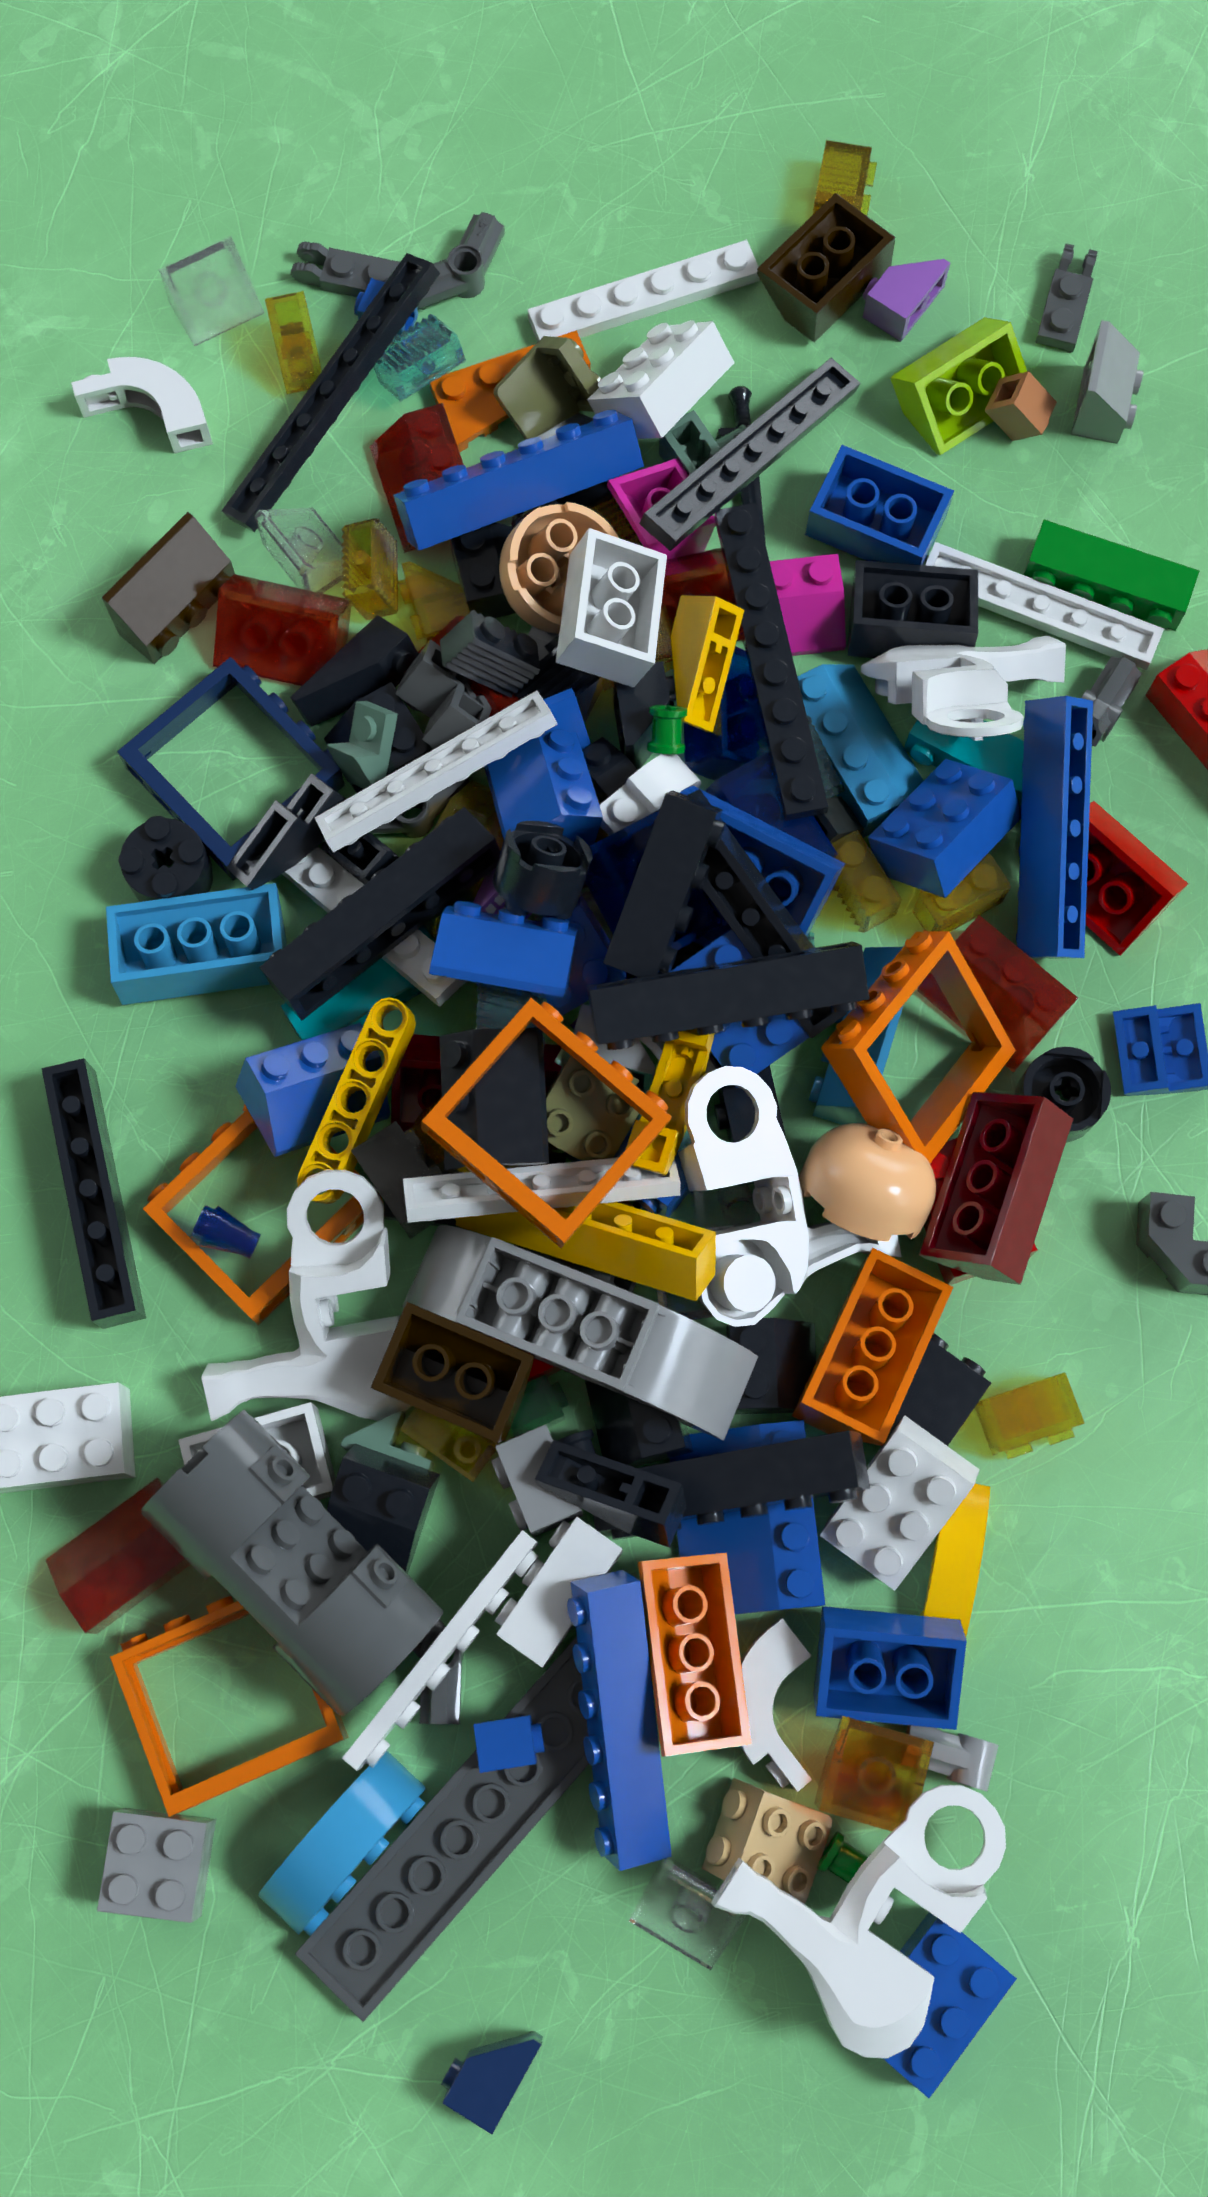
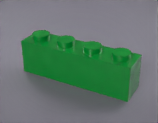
(1112, 575)

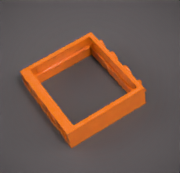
(971, 1073)
(193, 1171)
(497, 1176)
(150, 1733)

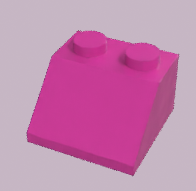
(643, 489)
(811, 603)

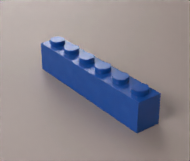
(518, 479)
(1054, 827)
(619, 1719)

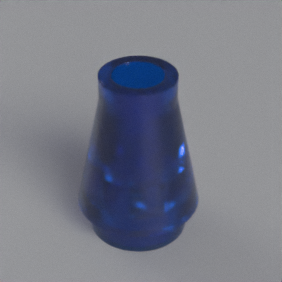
(224, 1232)

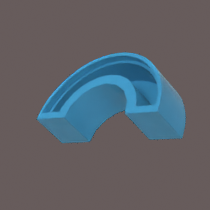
(340, 1841)

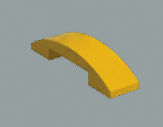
(678, 1069)
(958, 1560)

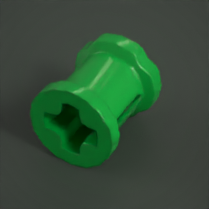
(667, 729)
(841, 1858)

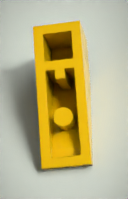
(702, 655)

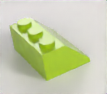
(952, 384)

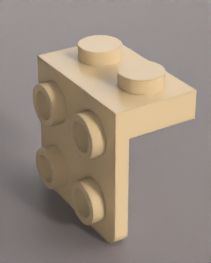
(769, 1836)

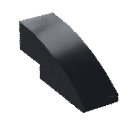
(284, 834)

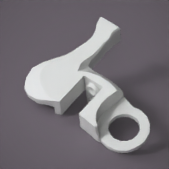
(963, 685)
(771, 1256)
(331, 1362)
(866, 1986)

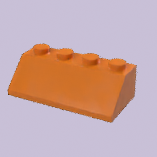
(873, 1349)
(694, 1654)

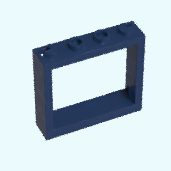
(184, 712)

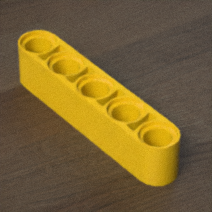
(357, 1078)

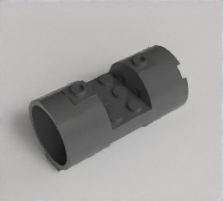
(328, 1602)

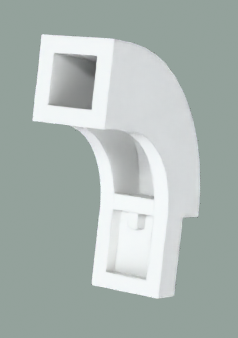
(147, 386)
(645, 791)
(764, 1667)

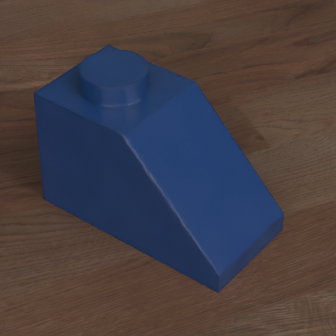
(489, 2078)

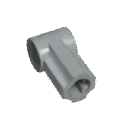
(960, 1756)

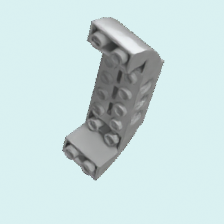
(585, 1327)

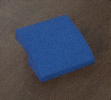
(1162, 1049)

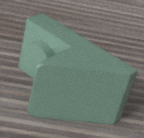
(368, 752)
(382, 1438)

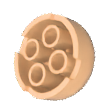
(538, 557)
(869, 1182)

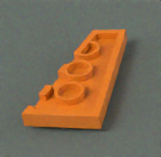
(471, 398)

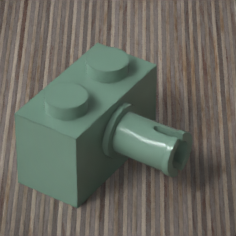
(692, 442)

